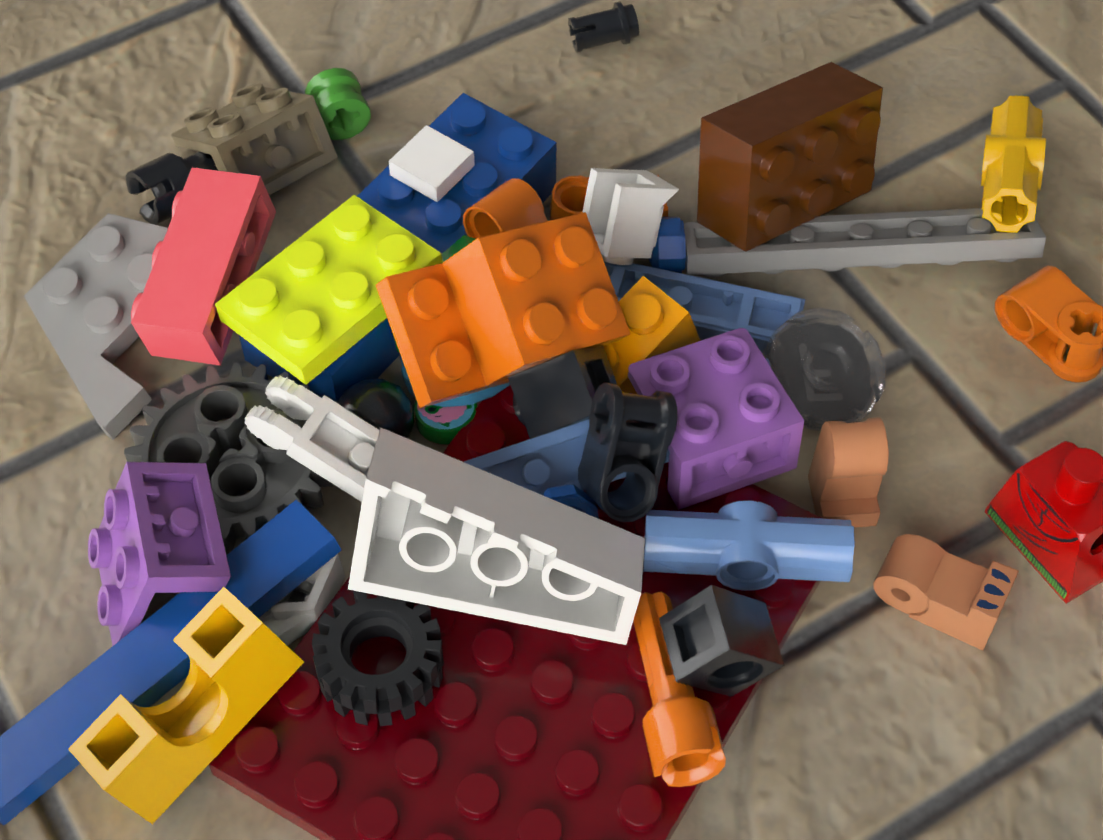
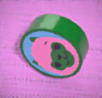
(442, 423)

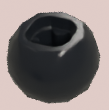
(380, 405)

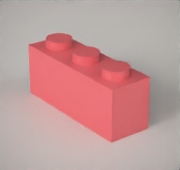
(206, 254)

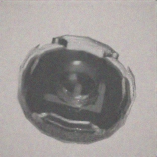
(827, 366)

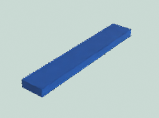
(148, 660)

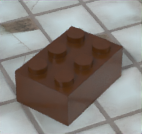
(787, 155)

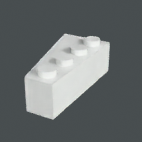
(490, 547)

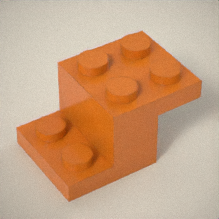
(501, 308)

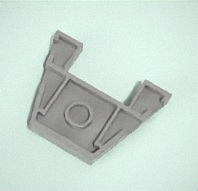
(88, 309)

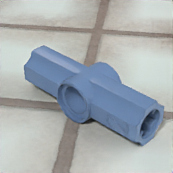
(748, 545)

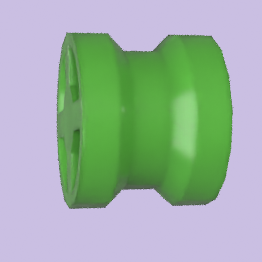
(340, 102)

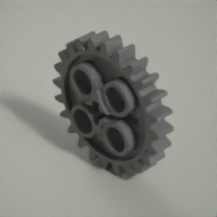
(235, 459)

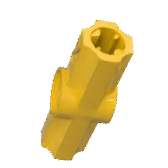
(1013, 164)

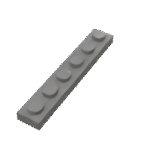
(866, 240)

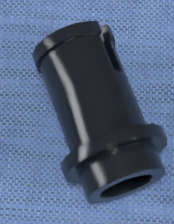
(604, 27)

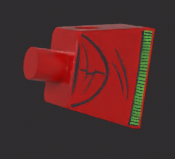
(1056, 517)

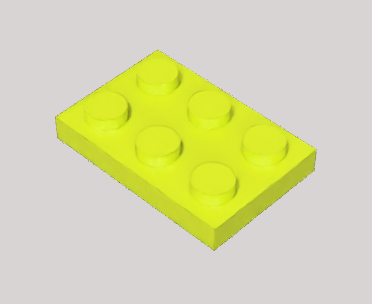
(323, 289)

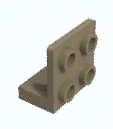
(262, 135)

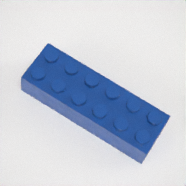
(501, 152)

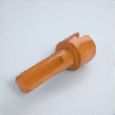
(679, 726)

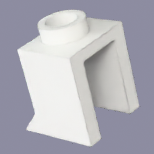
(625, 212)

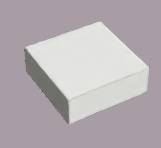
(431, 163)

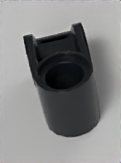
(631, 437)

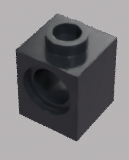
(560, 390)
(721, 641)

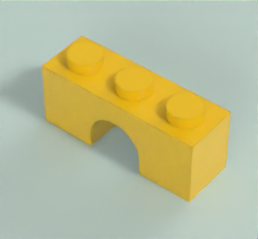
(158, 751)

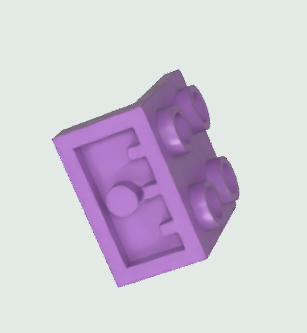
(730, 416)
(154, 539)

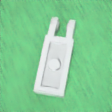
(329, 443)

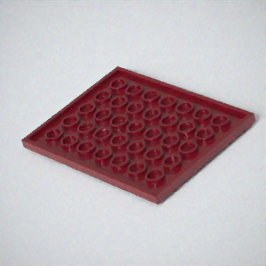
(522, 735)

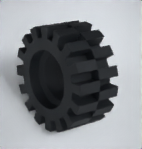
(383, 692)

